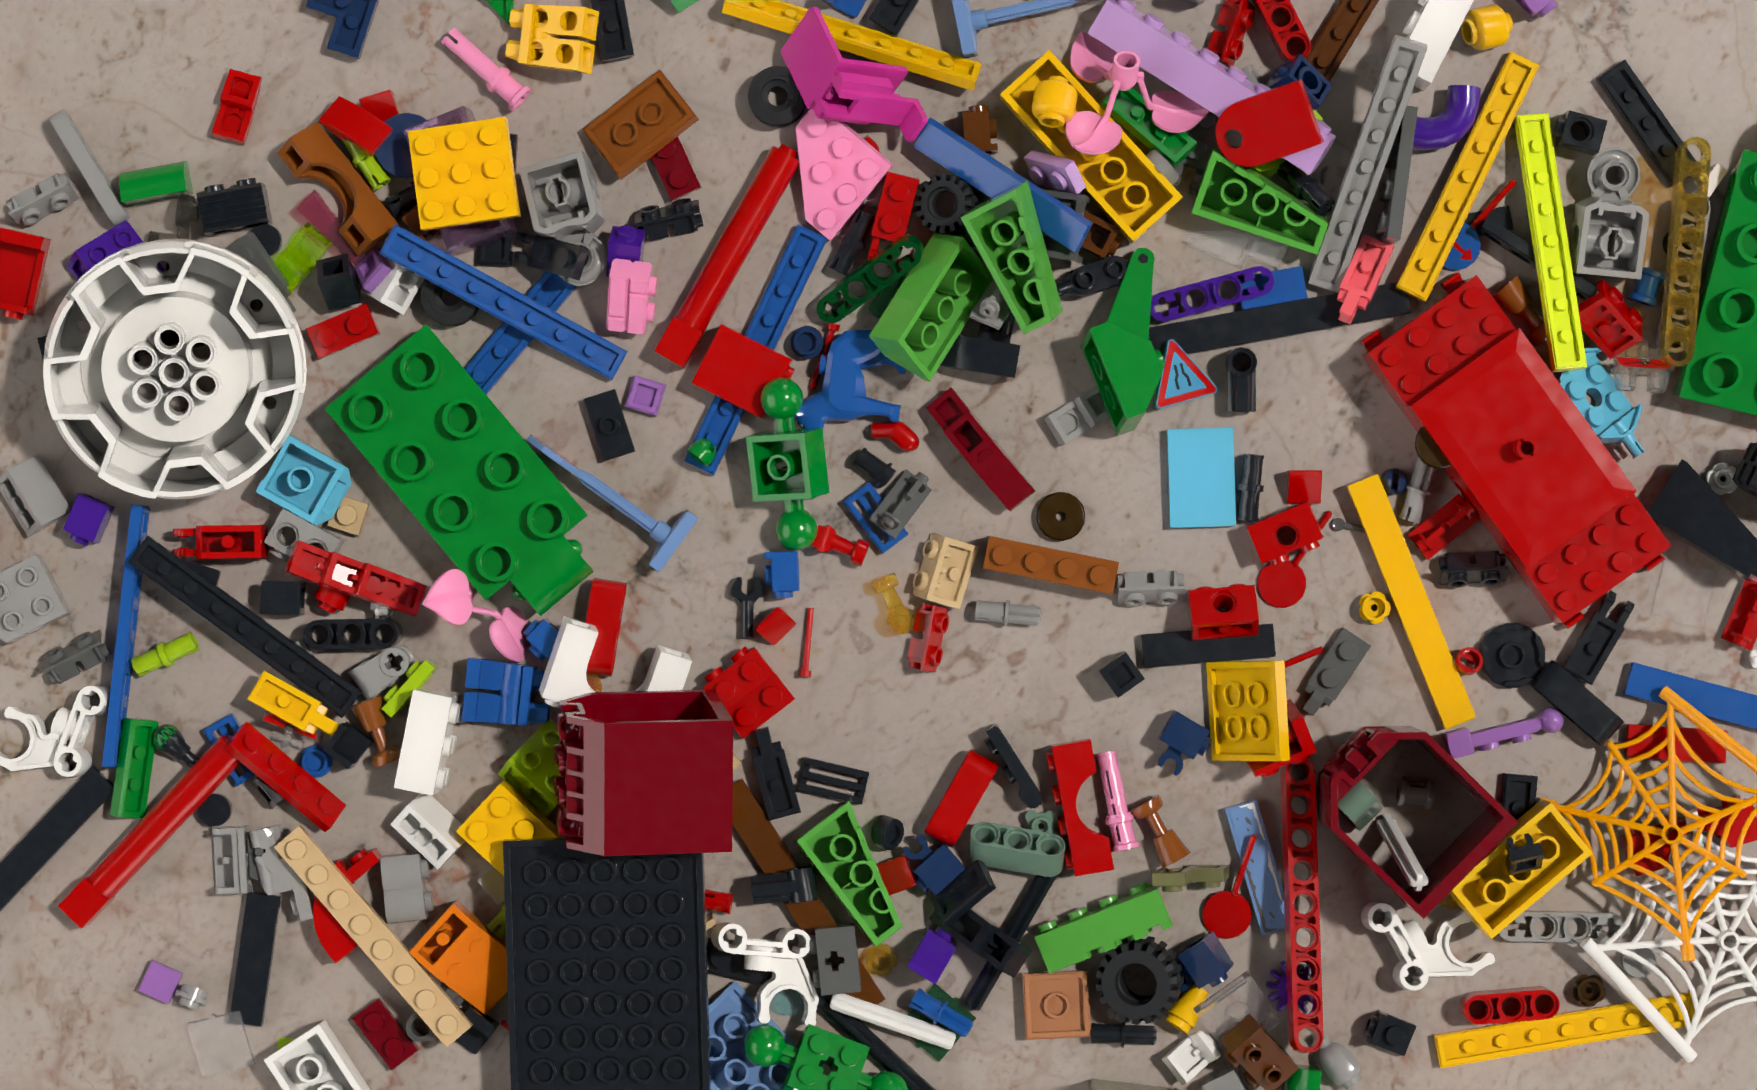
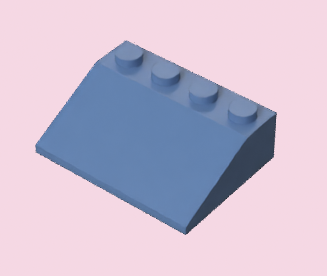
(729, 1022)

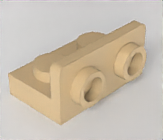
(944, 570)

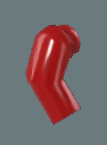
(898, 432)

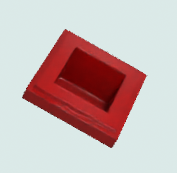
(380, 105)
(1304, 486)
(775, 625)
(896, 874)

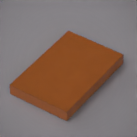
(640, 124)

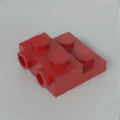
(749, 690)

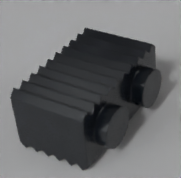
(234, 207)

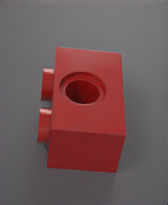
(1265, 532)
(1212, 624)

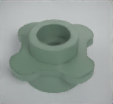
(1048, 819)

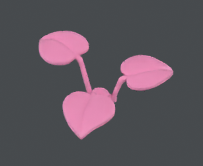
(1095, 134)
(452, 601)

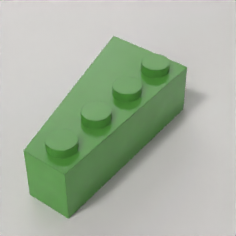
(1256, 205)
(1016, 255)
(847, 867)

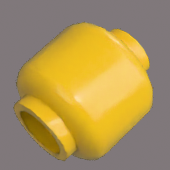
(1486, 27)
(1054, 102)

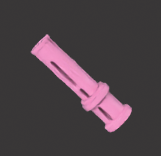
(497, 78)
(1119, 818)

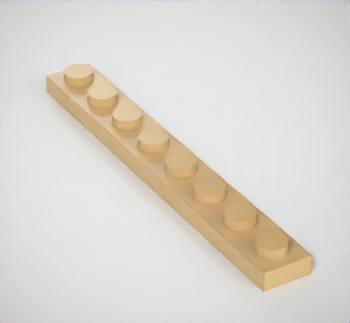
(373, 936)

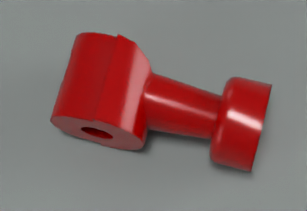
(829, 540)

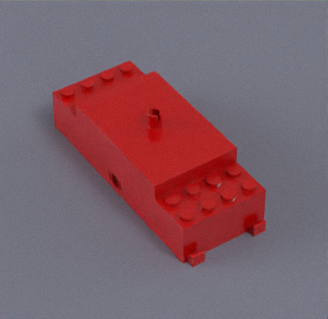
(1517, 449)

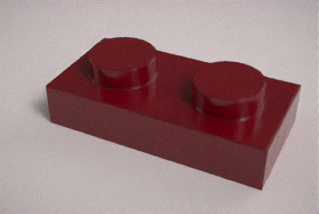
(676, 170)
(385, 1033)

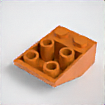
(465, 957)

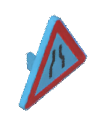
(1180, 379)

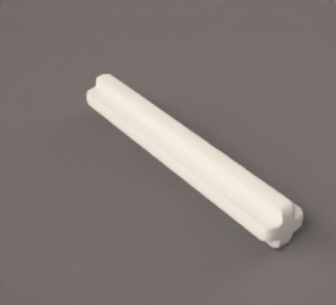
(1402, 852)
(893, 1020)

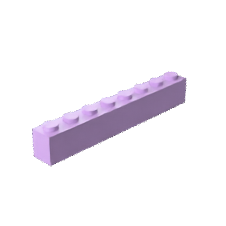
(1187, 68)

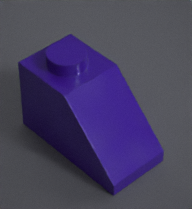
(932, 954)

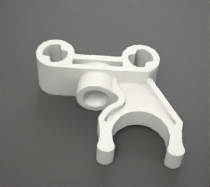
(66, 737)
(1414, 950)
(774, 956)

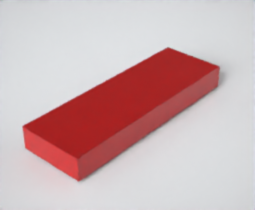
(1702, 744)

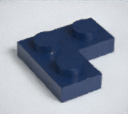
(351, 23)

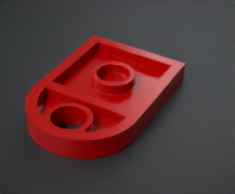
(1270, 124)

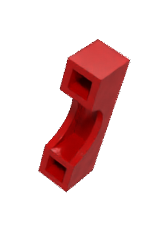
(1088, 849)
(1664, 851)

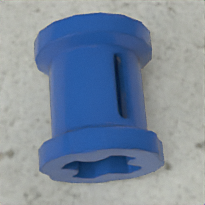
(1647, 288)

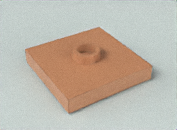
(1056, 1004)

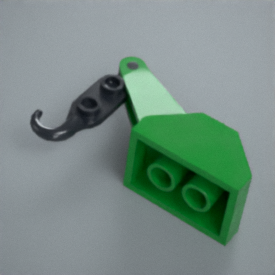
(1120, 349)

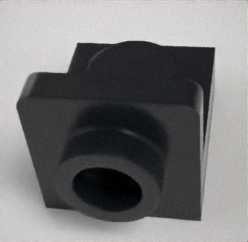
(1389, 1032)

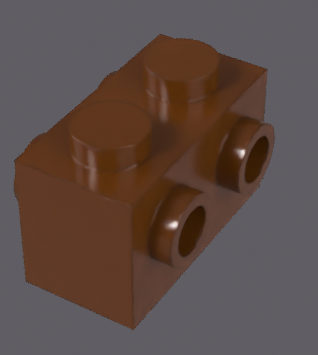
(1259, 1054)

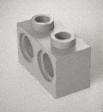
(304, 531)

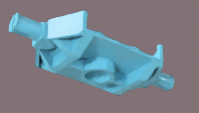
(1613, 415)

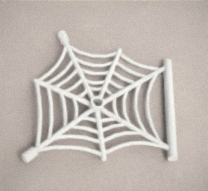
(1596, 952)

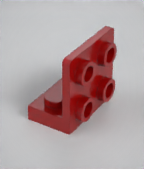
(1300, 745)

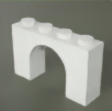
(570, 656)

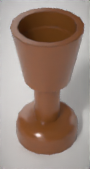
(1517, 300)
(372, 720)
(1167, 843)

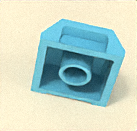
(306, 481)

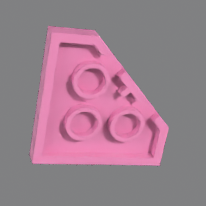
(835, 171)

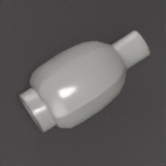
(1339, 1063)

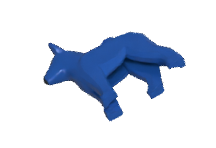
(844, 385)

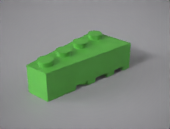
(1102, 927)

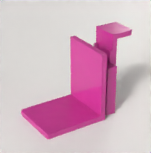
(847, 87)

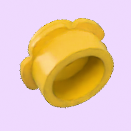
(1367, 613)

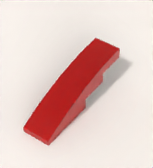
(356, 578)

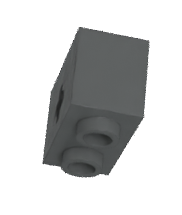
(844, 941)

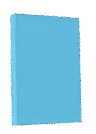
(1201, 477)

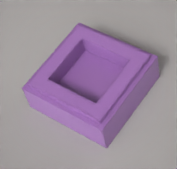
(373, 269)
(645, 395)
(160, 981)

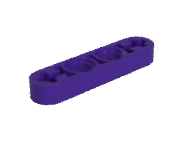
(1211, 290)

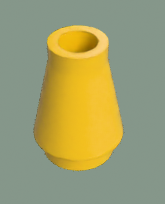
(1182, 1013)

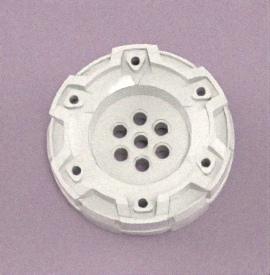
(203, 299)

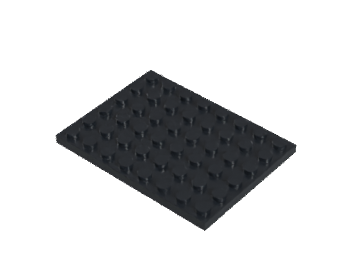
(605, 969)

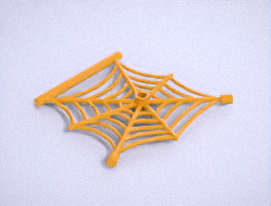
(1675, 702)

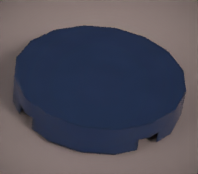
(395, 152)

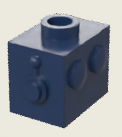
(1299, 68)

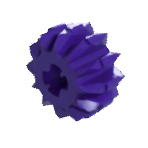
(1280, 985)

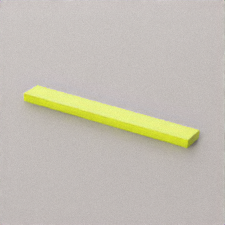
(1550, 242)

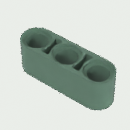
(1359, 806)
(1017, 849)

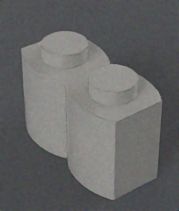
(405, 887)

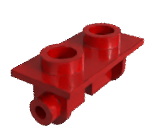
(1237, 17)
(1443, 526)
(1742, 622)
(927, 652)

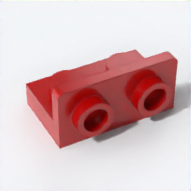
(1610, 321)

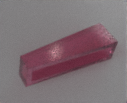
(326, 221)

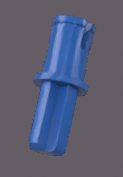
(940, 1013)

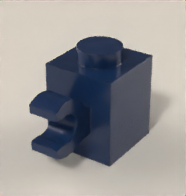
(1183, 737)
(937, 867)
(1204, 962)

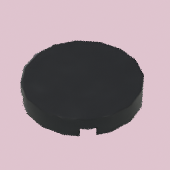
(1512, 655)

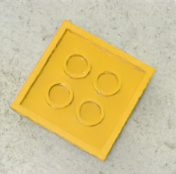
(464, 173)
(1248, 710)

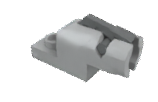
(275, 873)

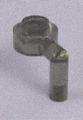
(186, 213)

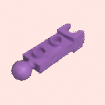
(1461, 741)

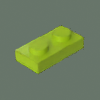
(417, 676)

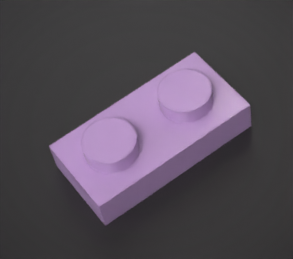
(1054, 172)

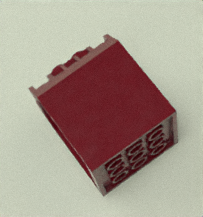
(1352, 763)
(645, 773)

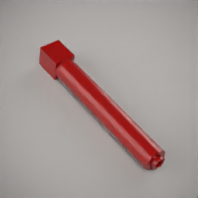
(728, 256)
(149, 835)

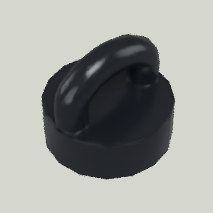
(887, 832)

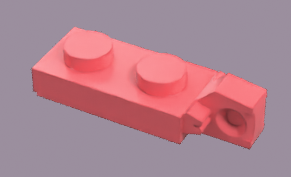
(1363, 276)

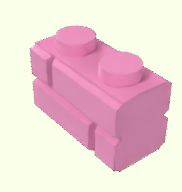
(630, 295)

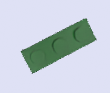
(1133, 115)
(134, 768)

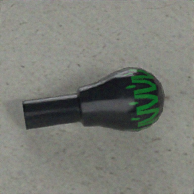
(171, 742)

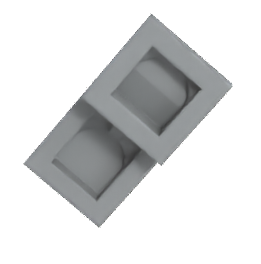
(1077, 416)

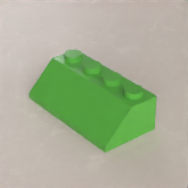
(932, 305)

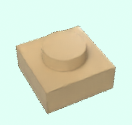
(350, 516)

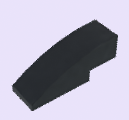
(983, 356)
(988, 941)

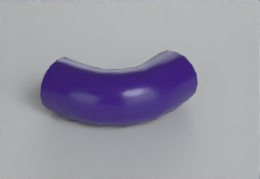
(1453, 121)

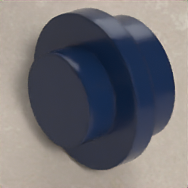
(807, 342)

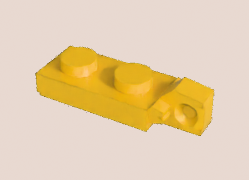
(291, 705)

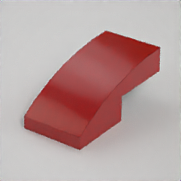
(237, 107)
(356, 125)

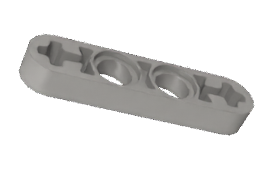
(89, 167)
(1560, 926)

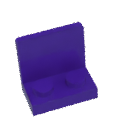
(103, 246)

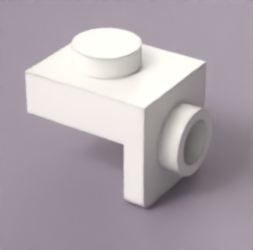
(1191, 1056)

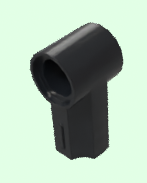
(1241, 385)
(793, 886)

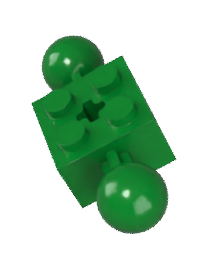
(788, 464)
(846, 1058)

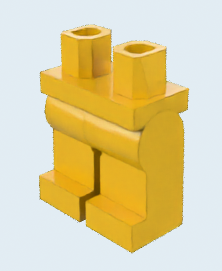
(542, 34)

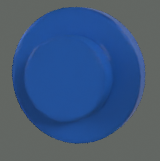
(316, 761)

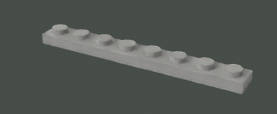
(1367, 162)

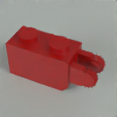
(893, 210)
(224, 541)

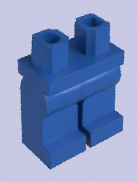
(516, 693)

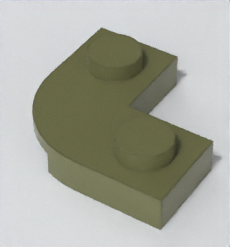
(1174, 878)

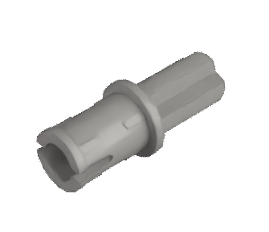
(1417, 492)
(1007, 613)

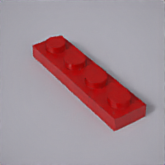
(285, 776)

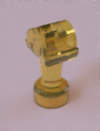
(899, 615)

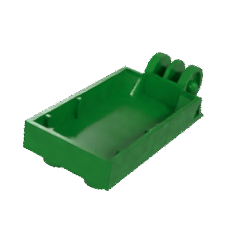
(1726, 328)
(465, 473)

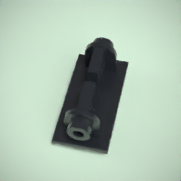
(680, 214)
(1488, 569)

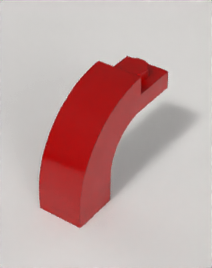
(329, 931)

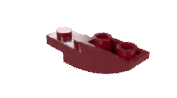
(980, 449)

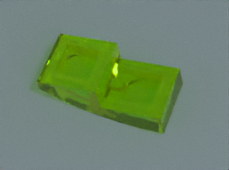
(301, 255)

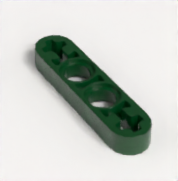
(867, 276)

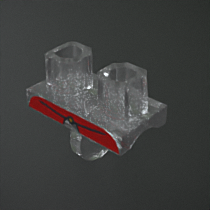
(1627, 368)
(287, 740)

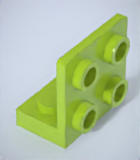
(534, 769)

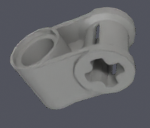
(378, 671)

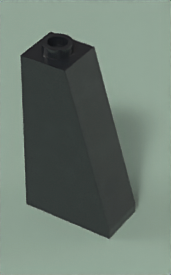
(1704, 522)

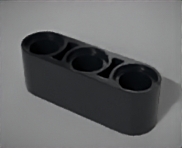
(337, 637)
(1577, 703)

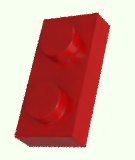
(343, 331)

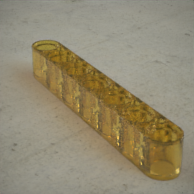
(1694, 239)

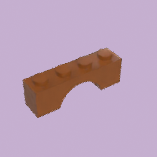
(317, 157)
(1050, 565)

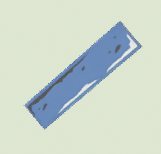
(1261, 871)

